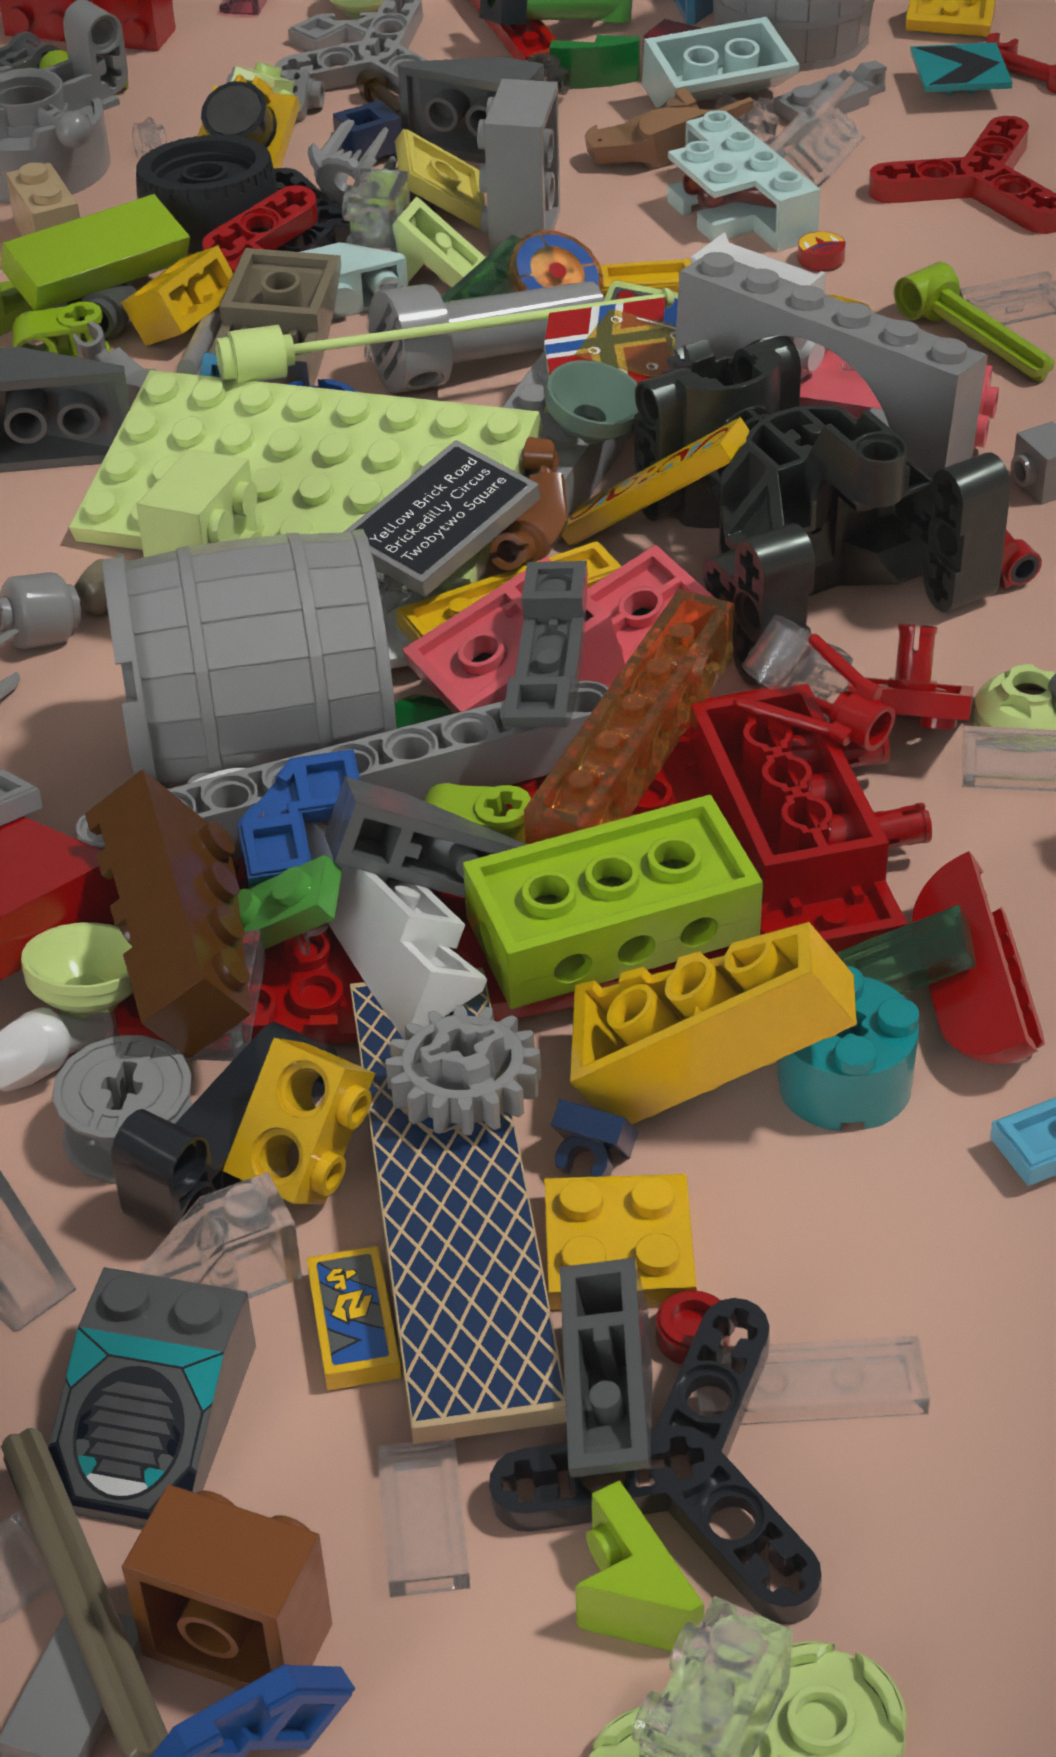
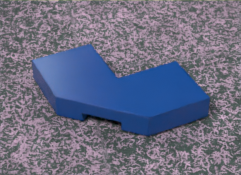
(274, 829)
(272, 1713)

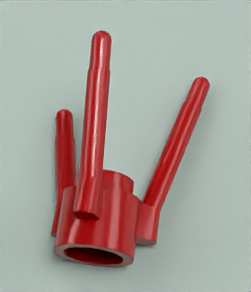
(852, 717)

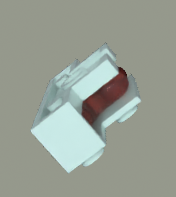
(741, 184)

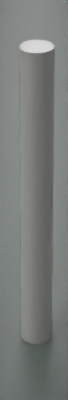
(200, 343)

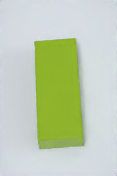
(94, 252)

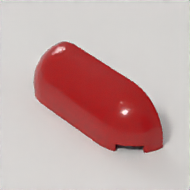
(990, 1006)

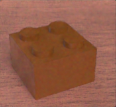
(226, 1588)

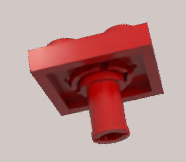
(913, 690)

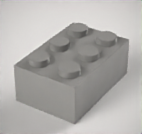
(520, 160)

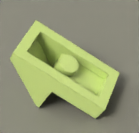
(433, 242)

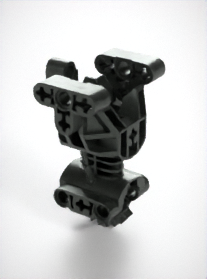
(813, 493)

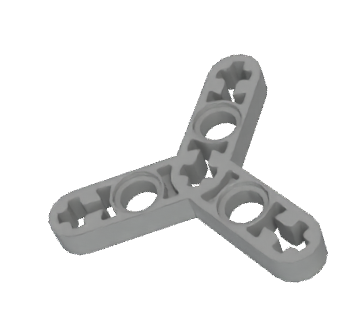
(376, 50)

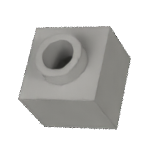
(1035, 462)

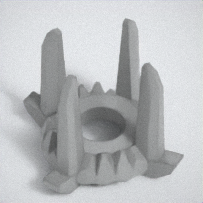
(330, 161)

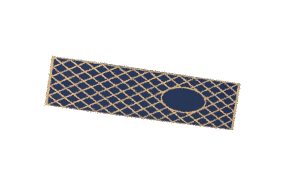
(459, 1260)

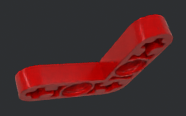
(284, 212)

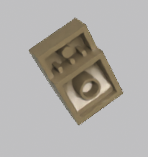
(284, 291)

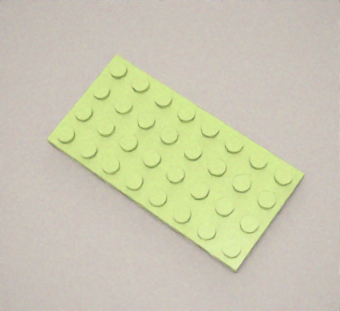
(311, 452)

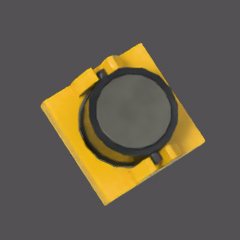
(248, 112)

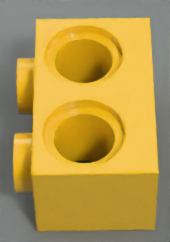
(179, 296)
(284, 1113)

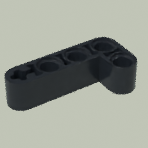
(169, 1165)

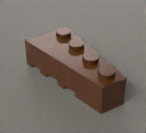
(174, 912)

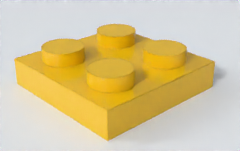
(622, 1220)

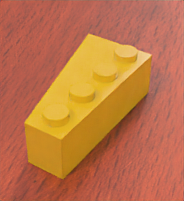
(706, 1020)

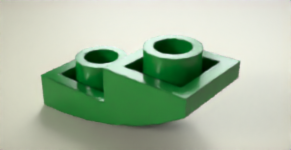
(600, 63)

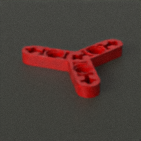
(981, 175)

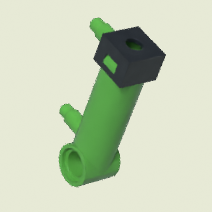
(519, 11)

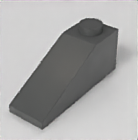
(406, 837)
(606, 1367)

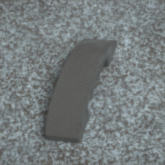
(549, 647)

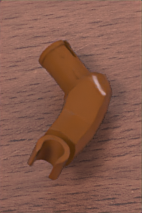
(541, 526)

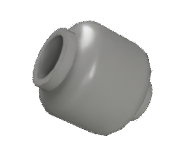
(40, 609)

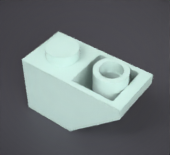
(361, 275)

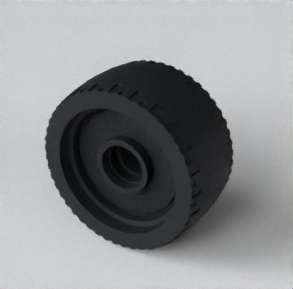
(207, 180)

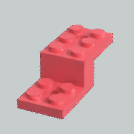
(496, 623)

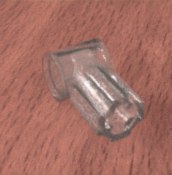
(787, 659)

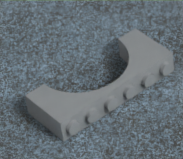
(921, 380)

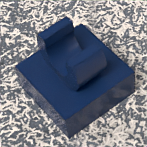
(591, 1131)

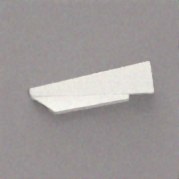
(399, 942)

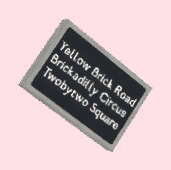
(444, 516)

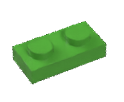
(292, 901)

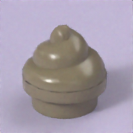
(92, 589)

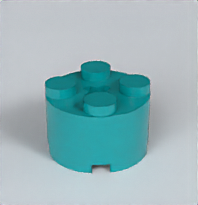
(861, 1070)

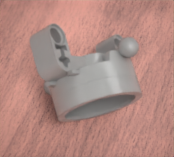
(60, 109)

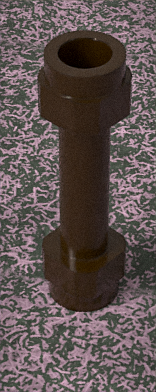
(374, 87)

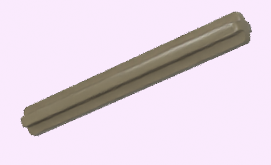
(84, 1595)

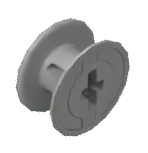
(107, 1085)

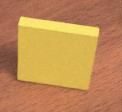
(440, 177)

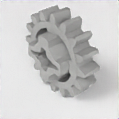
(463, 1069)

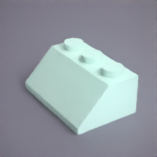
(716, 60)

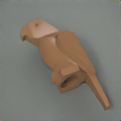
(652, 133)

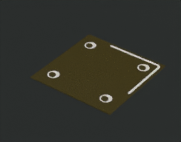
(630, 343)

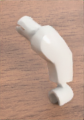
(41, 1042)

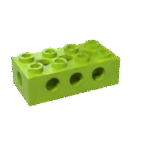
(611, 900)

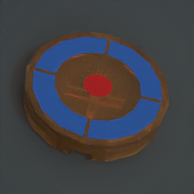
(551, 260)

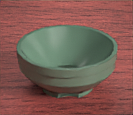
(591, 391)

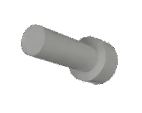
(429, 359)

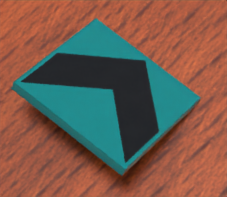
(960, 67)

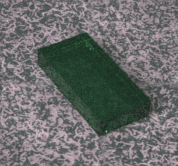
(916, 952)

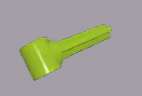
(936, 296)

